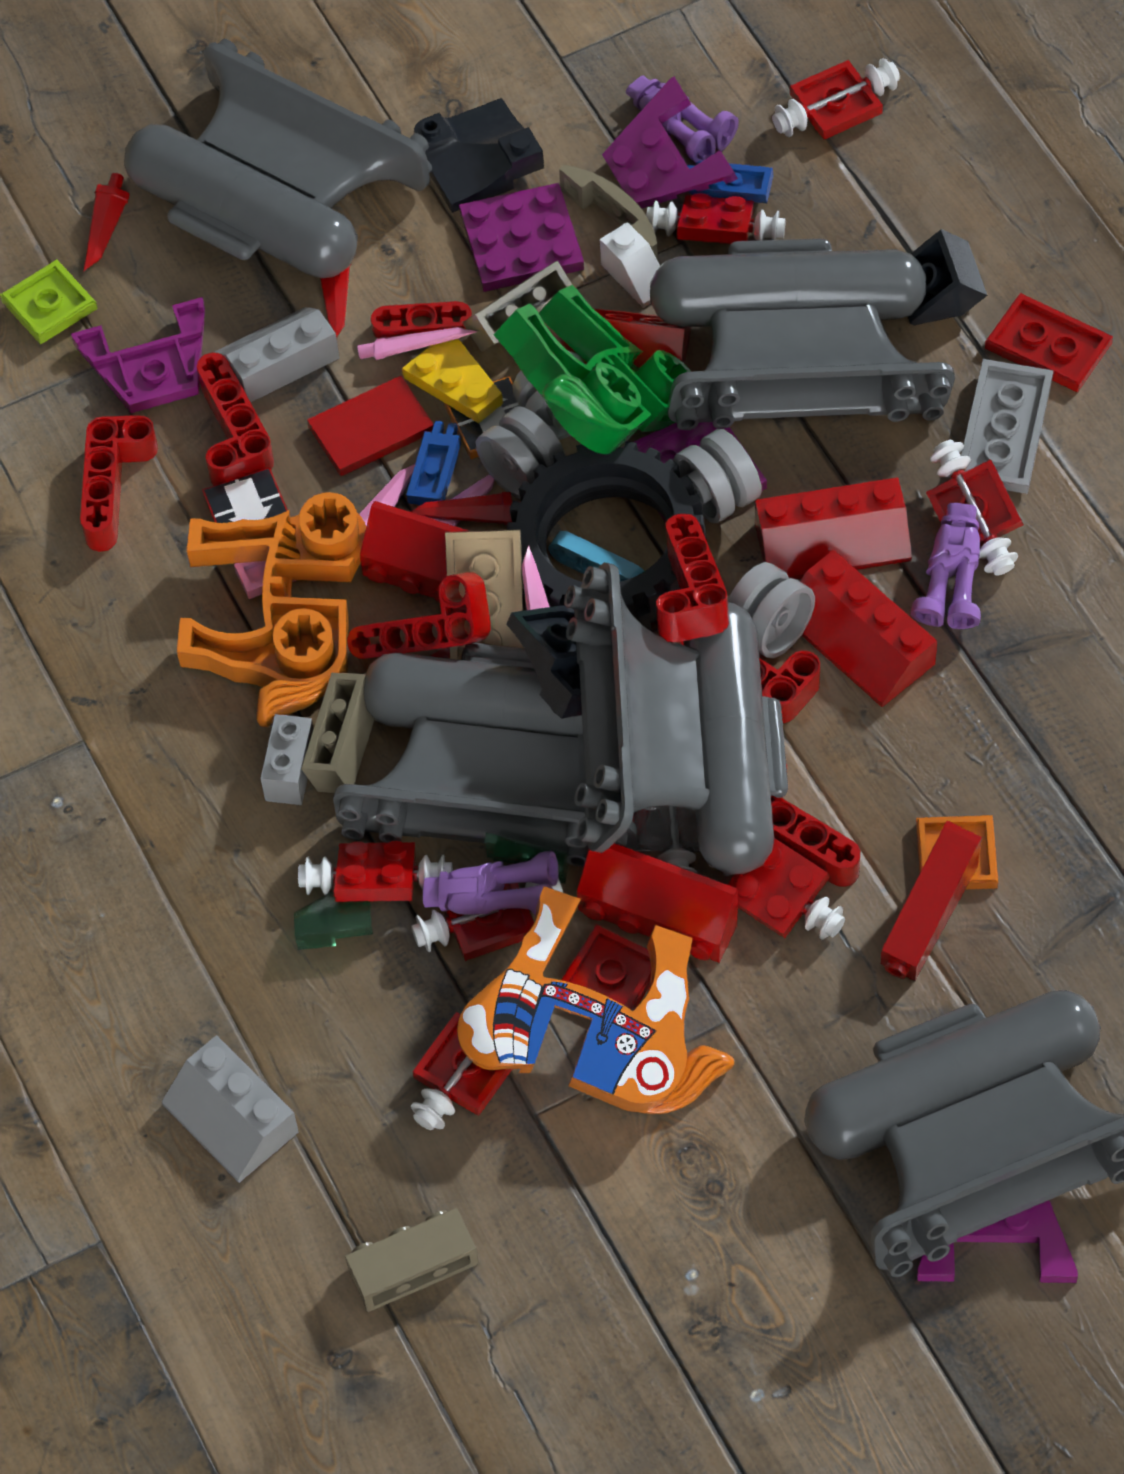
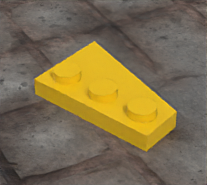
(454, 378)

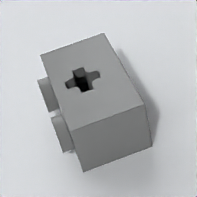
(286, 750)

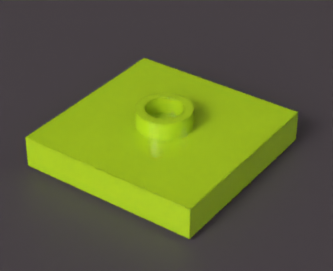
(48, 301)

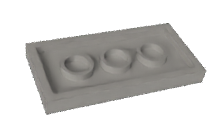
(1008, 420)

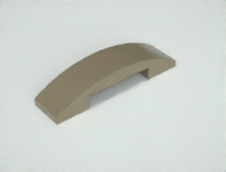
(587, 187)

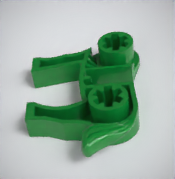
(595, 401)

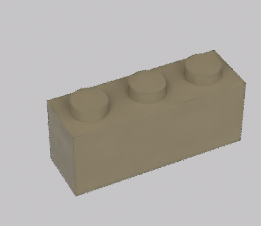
(535, 291)
(339, 734)
(411, 1259)

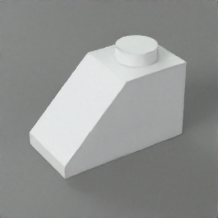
(629, 261)

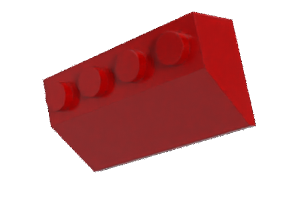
(646, 333)
(858, 521)
(405, 550)
(865, 631)
(648, 892)

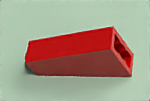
(931, 901)

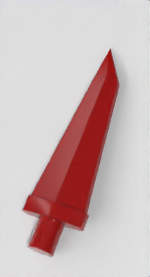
(106, 212)
(335, 298)
(483, 508)

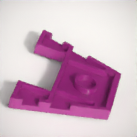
(649, 162)
(154, 370)
(1029, 1226)

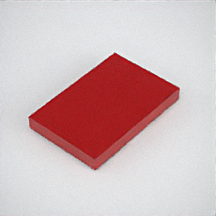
(1049, 340)
(370, 425)

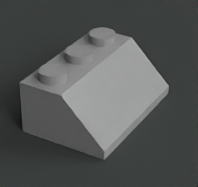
(282, 352)
(229, 1109)

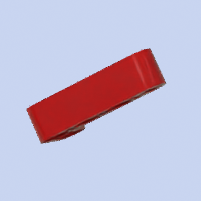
(238, 421)
(107, 446)
(702, 601)
(418, 630)
(788, 684)
(834, 852)

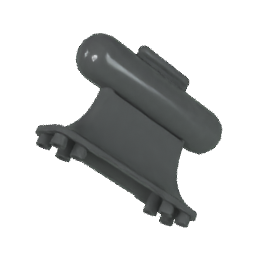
(272, 166)
(797, 333)
(675, 727)
(477, 755)
(973, 1121)

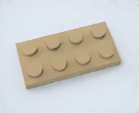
(498, 561)

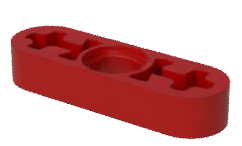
(396, 313)

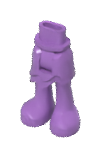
(698, 144)
(958, 553)
(481, 887)

